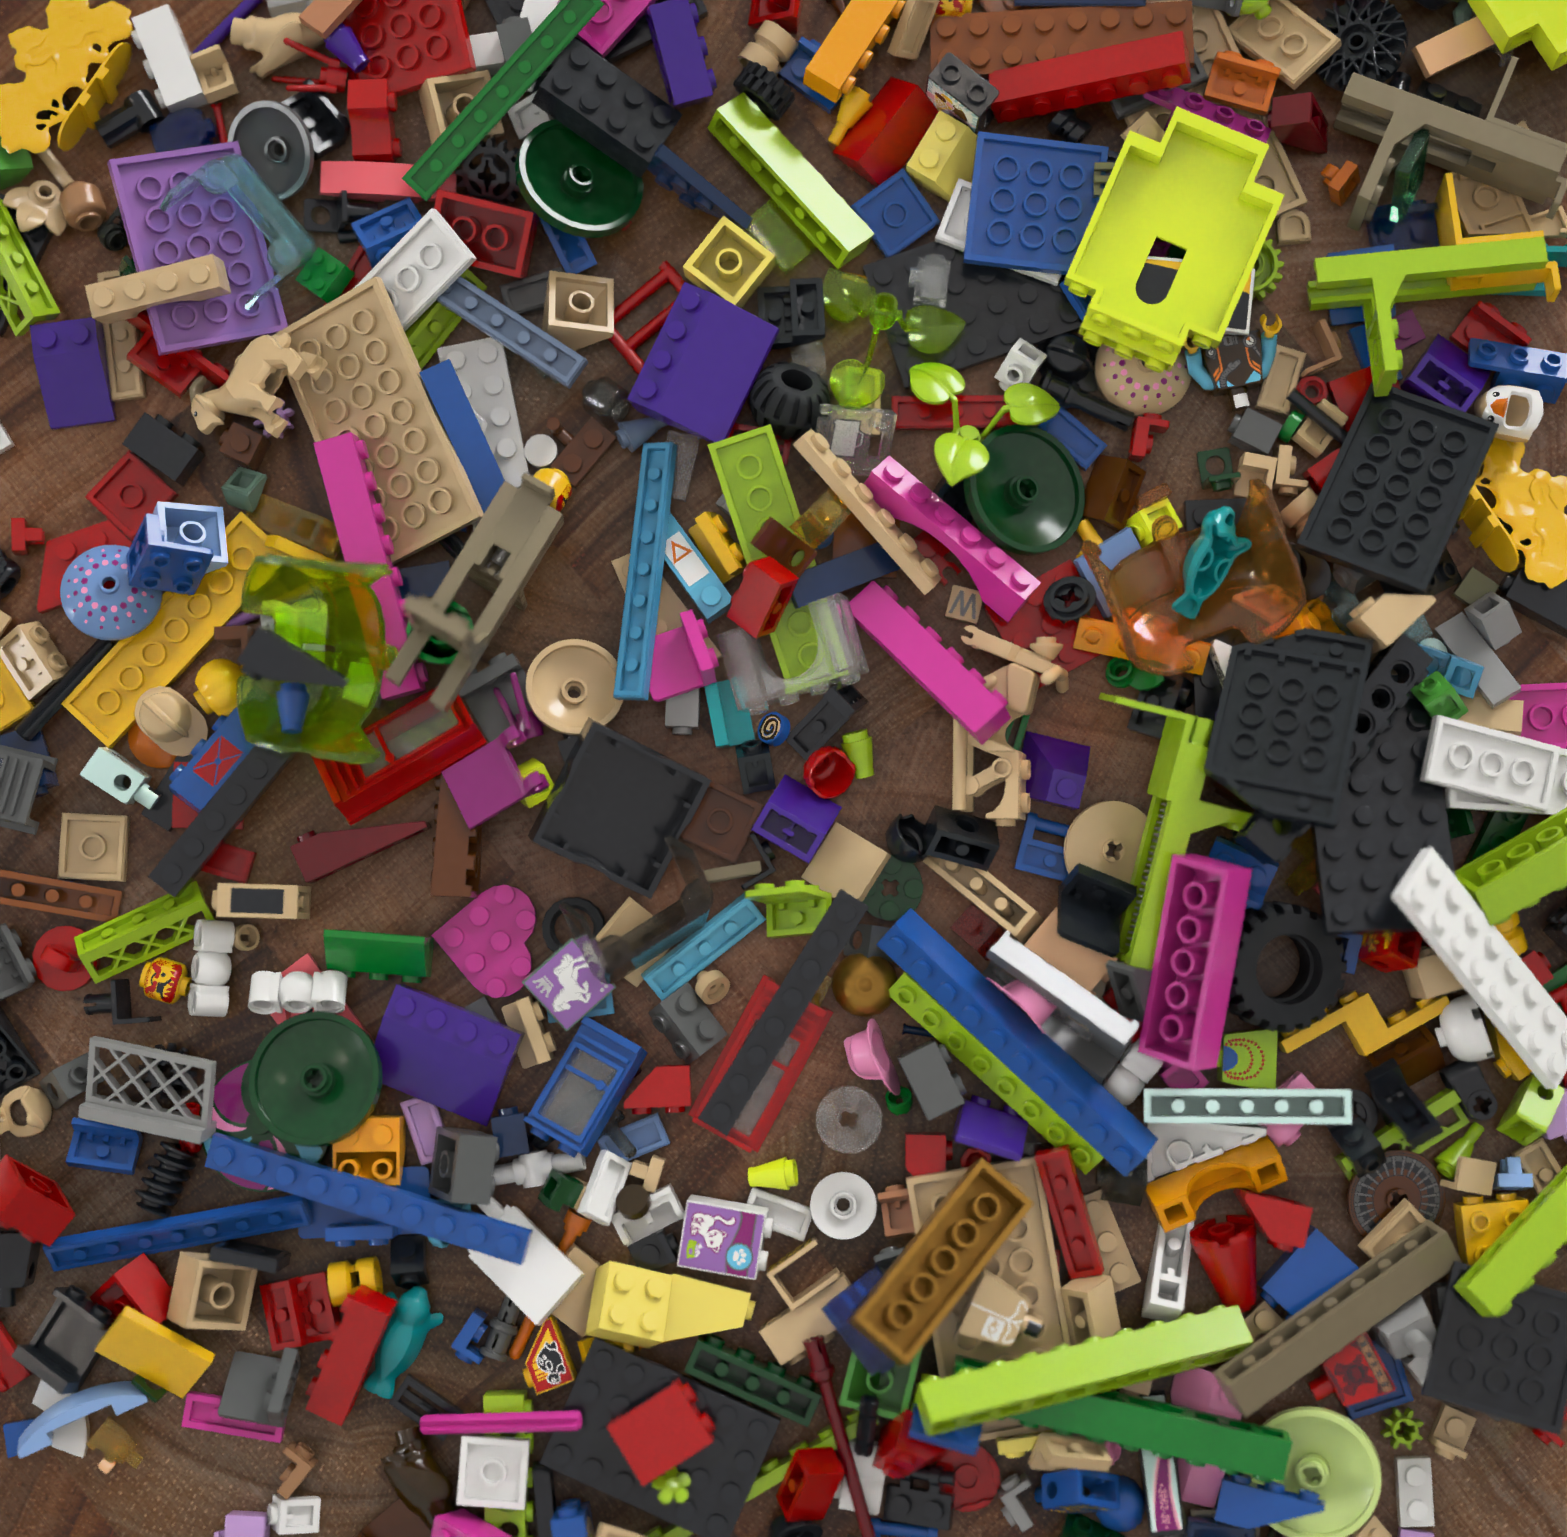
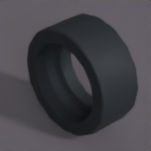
(554, 912)

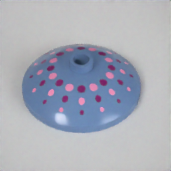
(103, 611)

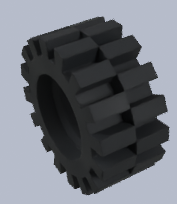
(765, 90)

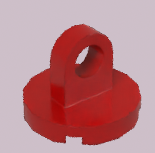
(58, 961)

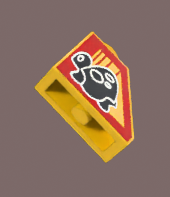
(549, 1359)

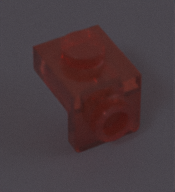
(977, 930)

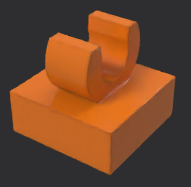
(1341, 181)

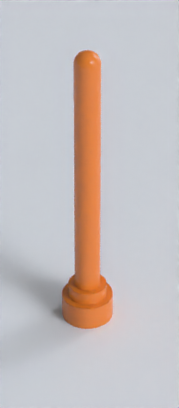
(574, 1226)

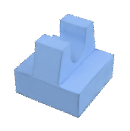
(1511, 1176)

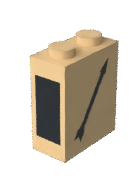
(262, 901)

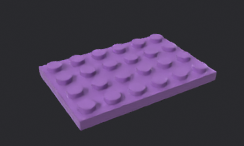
(192, 229)

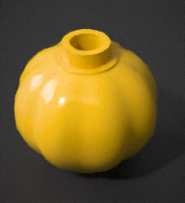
(218, 686)

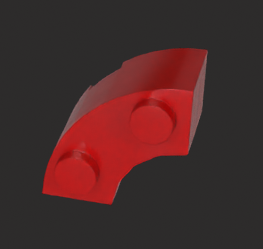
(372, 121)

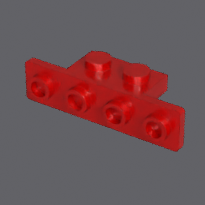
(172, 370)

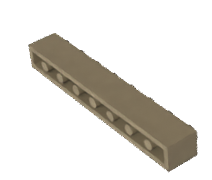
(1337, 1318)

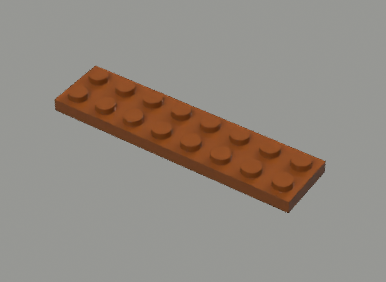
(1027, 36)

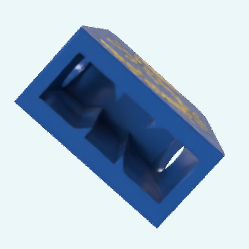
(1063, 1491)

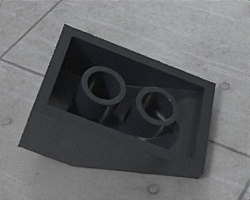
(279, 659)

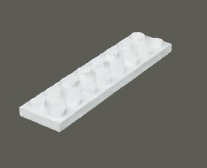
(1485, 965)

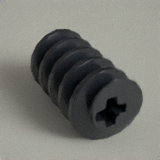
(166, 1179)

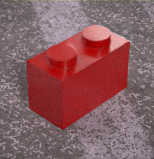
(762, 596)
(810, 1484)

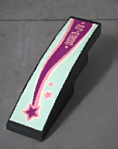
(1160, 1487)

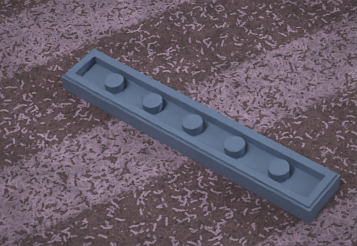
(513, 331)

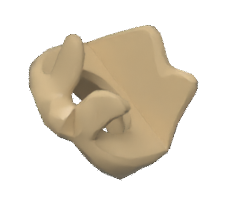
(37, 1108)

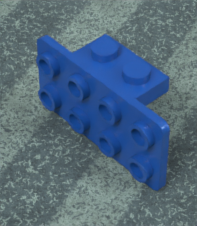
(347, 1227)

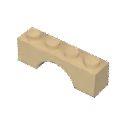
(182, 281)

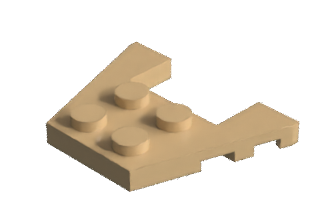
(1493, 211)

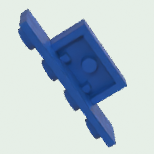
(1521, 366)

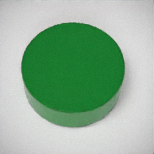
(1290, 426)

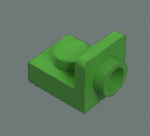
(1439, 697)

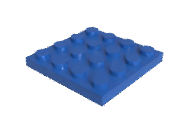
(1030, 202)

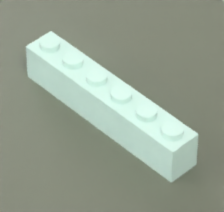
(1247, 1105)

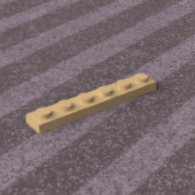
(861, 503)

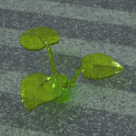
(850, 295)

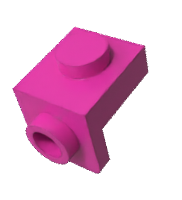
(1179, 1077)

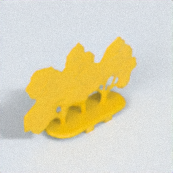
(60, 60)
(1530, 505)

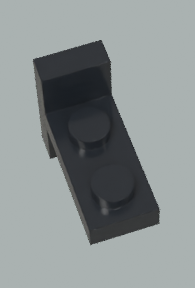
(826, 719)
(1400, 1104)

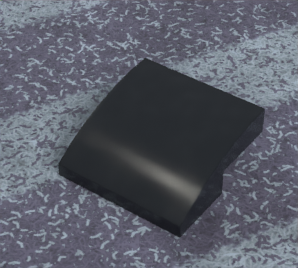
(794, 310)

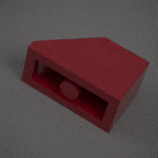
(1299, 122)

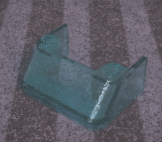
(290, 242)

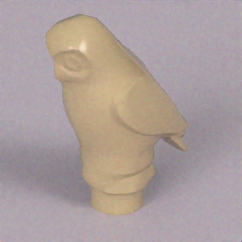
(268, 36)

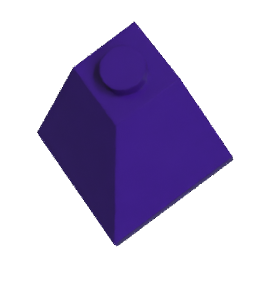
(1056, 770)

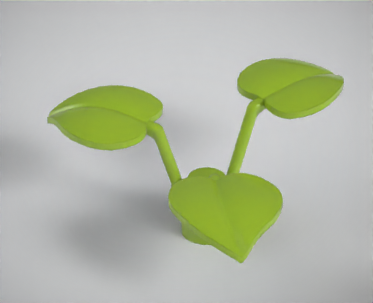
(961, 452)

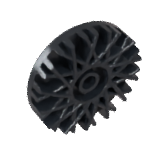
(1371, 42)

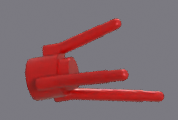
(331, 78)

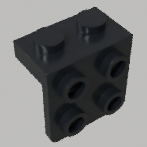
(1092, 909)

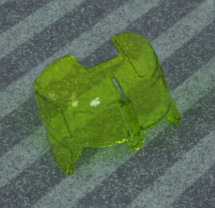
(319, 606)

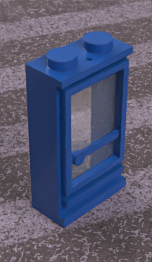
(585, 1088)

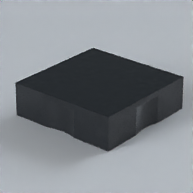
(618, 807)

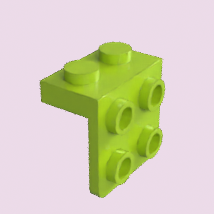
(792, 908)

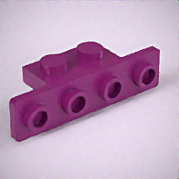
(1195, 103)

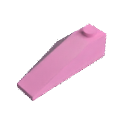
(1200, 1391)

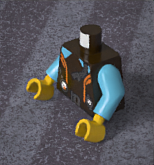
(1236, 364)

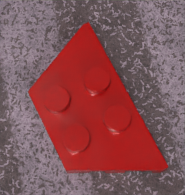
(61, 553)

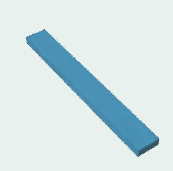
(645, 571)

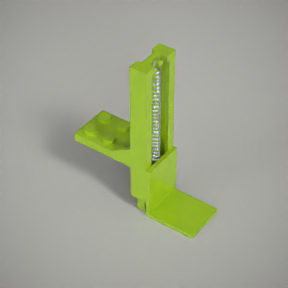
(1171, 819)

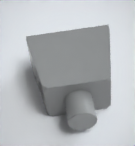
(1406, 1330)

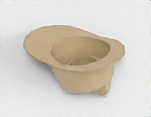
(170, 720)

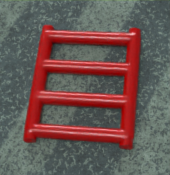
(628, 347)

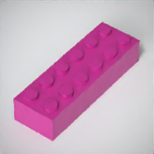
(1194, 961)

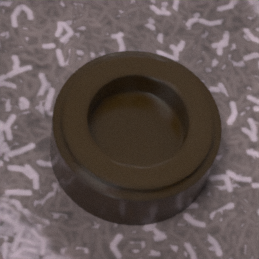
(633, 1202)

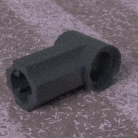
(132, 118)

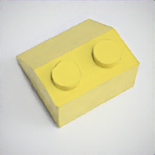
(943, 156)

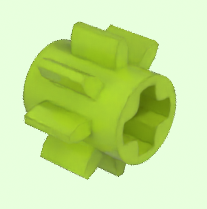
(1410, 1431)

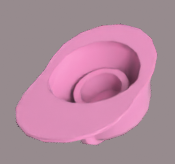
(1028, 1000)
(870, 1058)

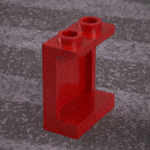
(662, 1431)

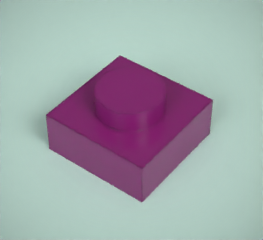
(1408, 330)

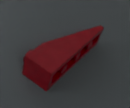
(335, 850)

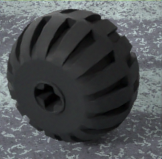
(788, 399)

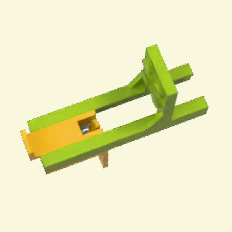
(1452, 270)

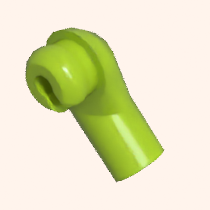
(1259, 7)

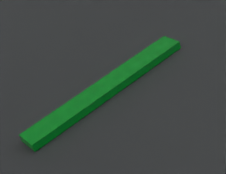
(500, 95)

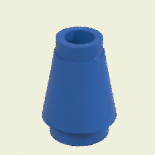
(292, 706)

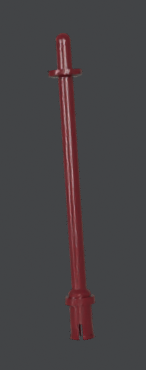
(822, 1373)

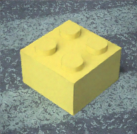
(729, 263)
(629, 1304)

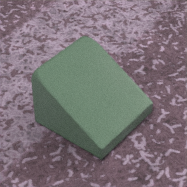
(244, 488)

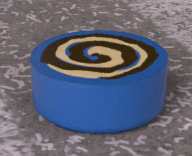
(774, 729)

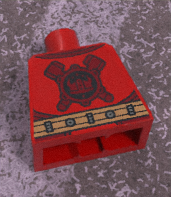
(1353, 1374)

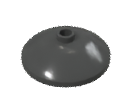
(261, 132)

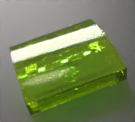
(780, 236)

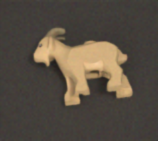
(253, 384)

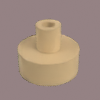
(711, 986)

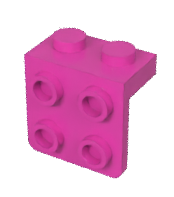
(682, 660)

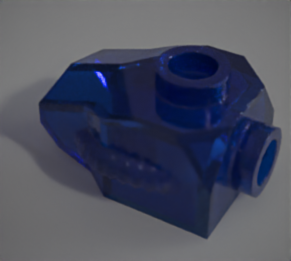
(183, 130)

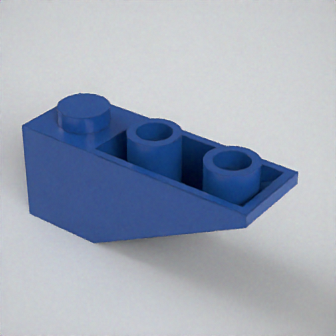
(1256, 1505)

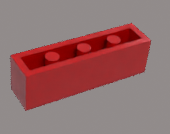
(350, 1355)

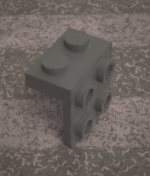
(482, 700)

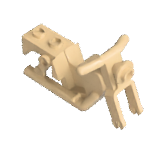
(1019, 688)

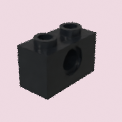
(960, 838)

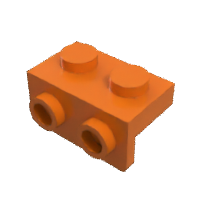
(1241, 82)

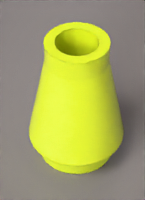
(774, 1174)

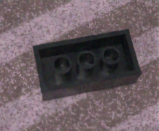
(606, 107)

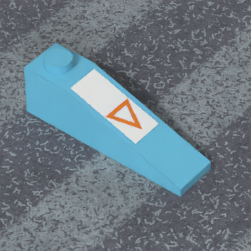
(695, 573)

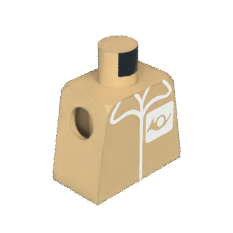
(997, 1312)

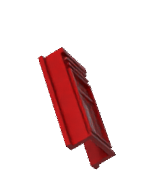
(414, 748)
(779, 1079)

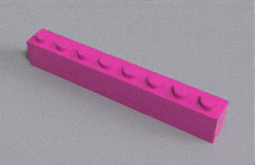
(363, 540)

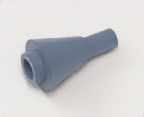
(636, 432)

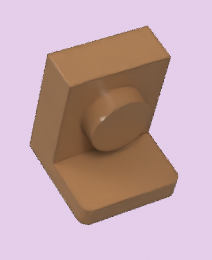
(294, 1475)

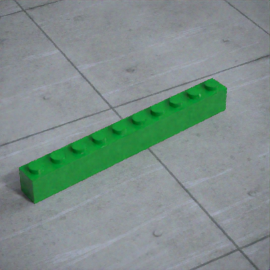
(1163, 1429)

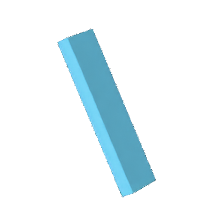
(703, 947)

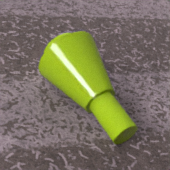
(1462, 1147)

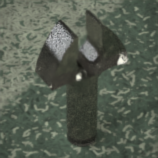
(617, 1135)

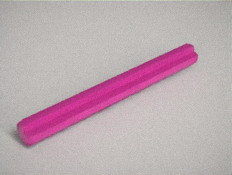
(501, 1422)

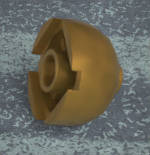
(863, 984)

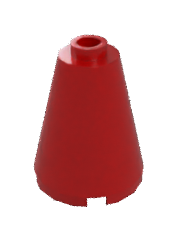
(1229, 1258)

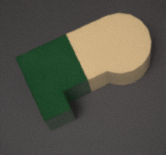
(561, 1190)

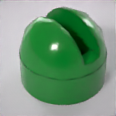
(900, 1108)

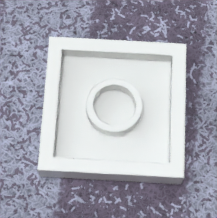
(493, 1471)

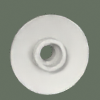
(848, 1222)

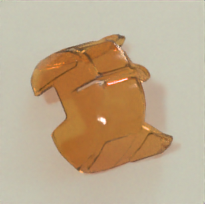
(1256, 596)

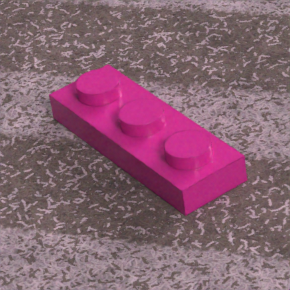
(202, 1414)

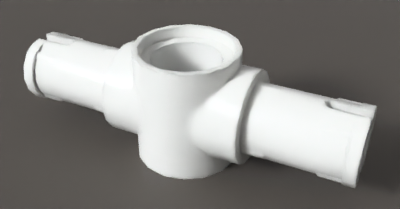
(534, 1168)

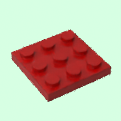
(1035, 622)

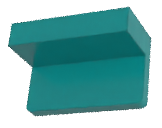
(728, 724)

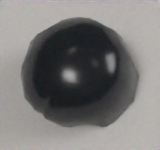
(906, 839)

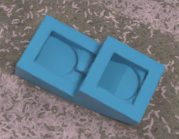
(1459, 672)

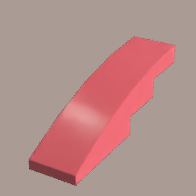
(372, 181)

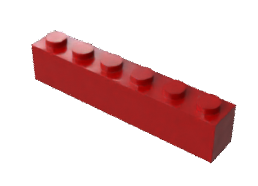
(1091, 77)

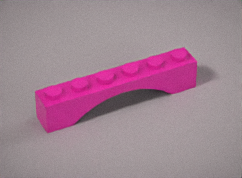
(998, 577)

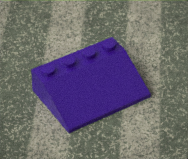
(702, 364)
(445, 1053)

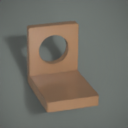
(1330, 346)

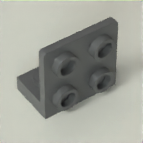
(260, 1387)

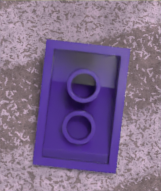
(73, 372)

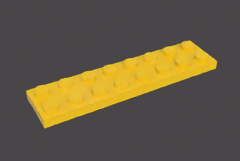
(170, 643)

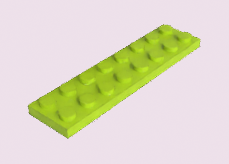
(754, 490)

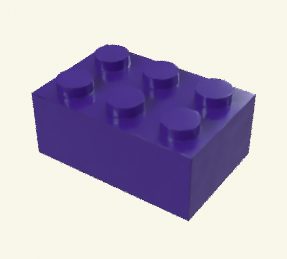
(680, 53)

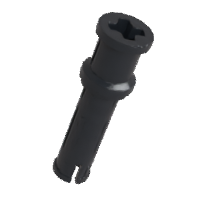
(1071, 395)

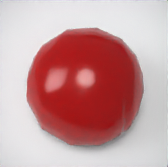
(828, 772)

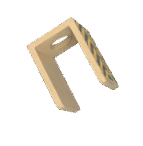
(794, 1302)

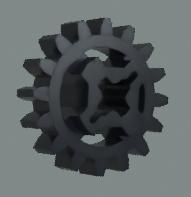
(477, 172)

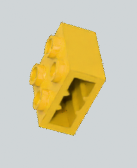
(1483, 1221)

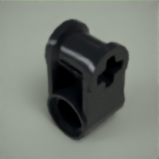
(1469, 1085)

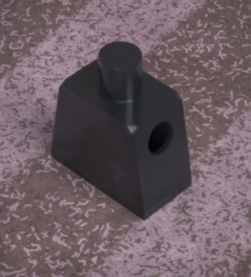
(17, 1264)

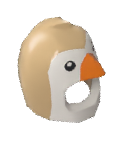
(1513, 408)

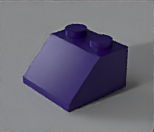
(990, 1129)

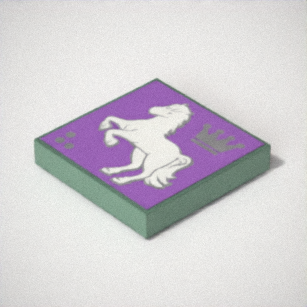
(567, 985)

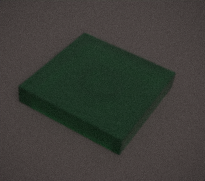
(1409, 175)

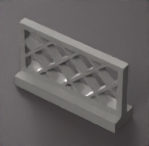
(150, 1117)

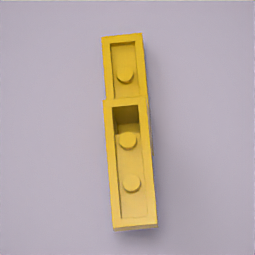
(1364, 1023)

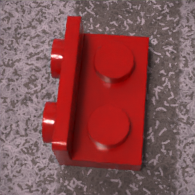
(1486, 323)

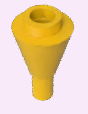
(850, 111)

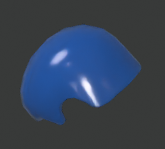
(1131, 1507)

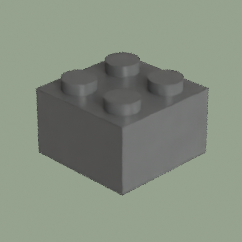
(931, 1079)
(463, 1165)

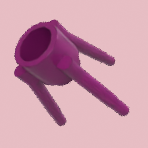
(525, 719)

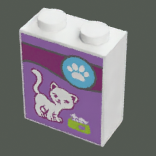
(724, 1237)

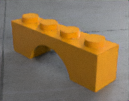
(1180, 1194)

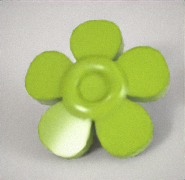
(672, 1486)

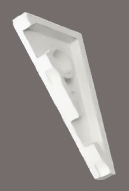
(1194, 1142)

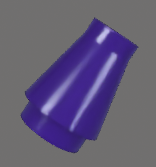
(346, 47)

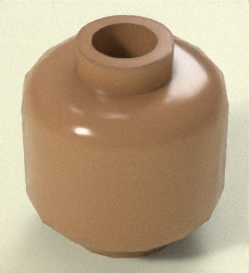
(83, 206)

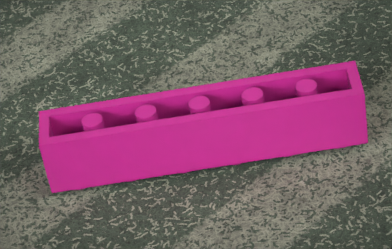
(928, 662)

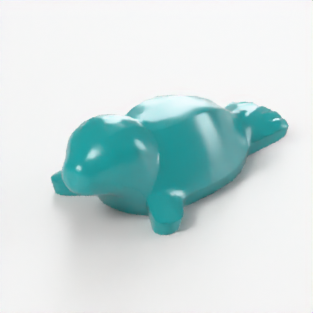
(1209, 560)
(402, 1339)

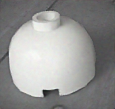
(1464, 1030)

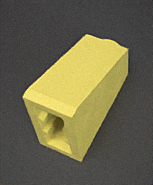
(704, 1308)

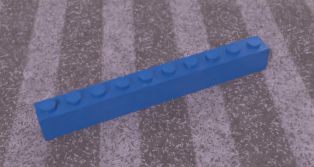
(1018, 1042)

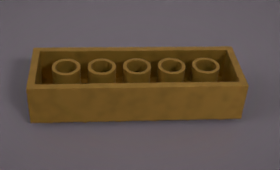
(940, 1262)

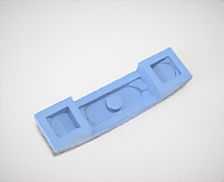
(39, 1434)

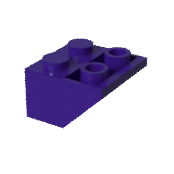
(1445, 376)
(796, 819)

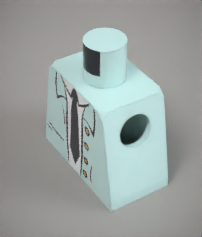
(108, 771)

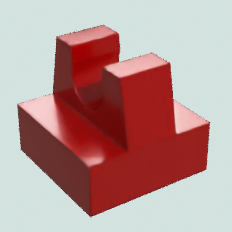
(23, 537)

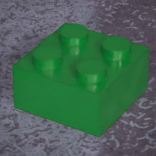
(325, 276)

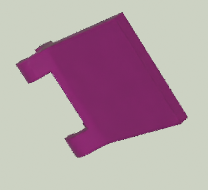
(491, 780)

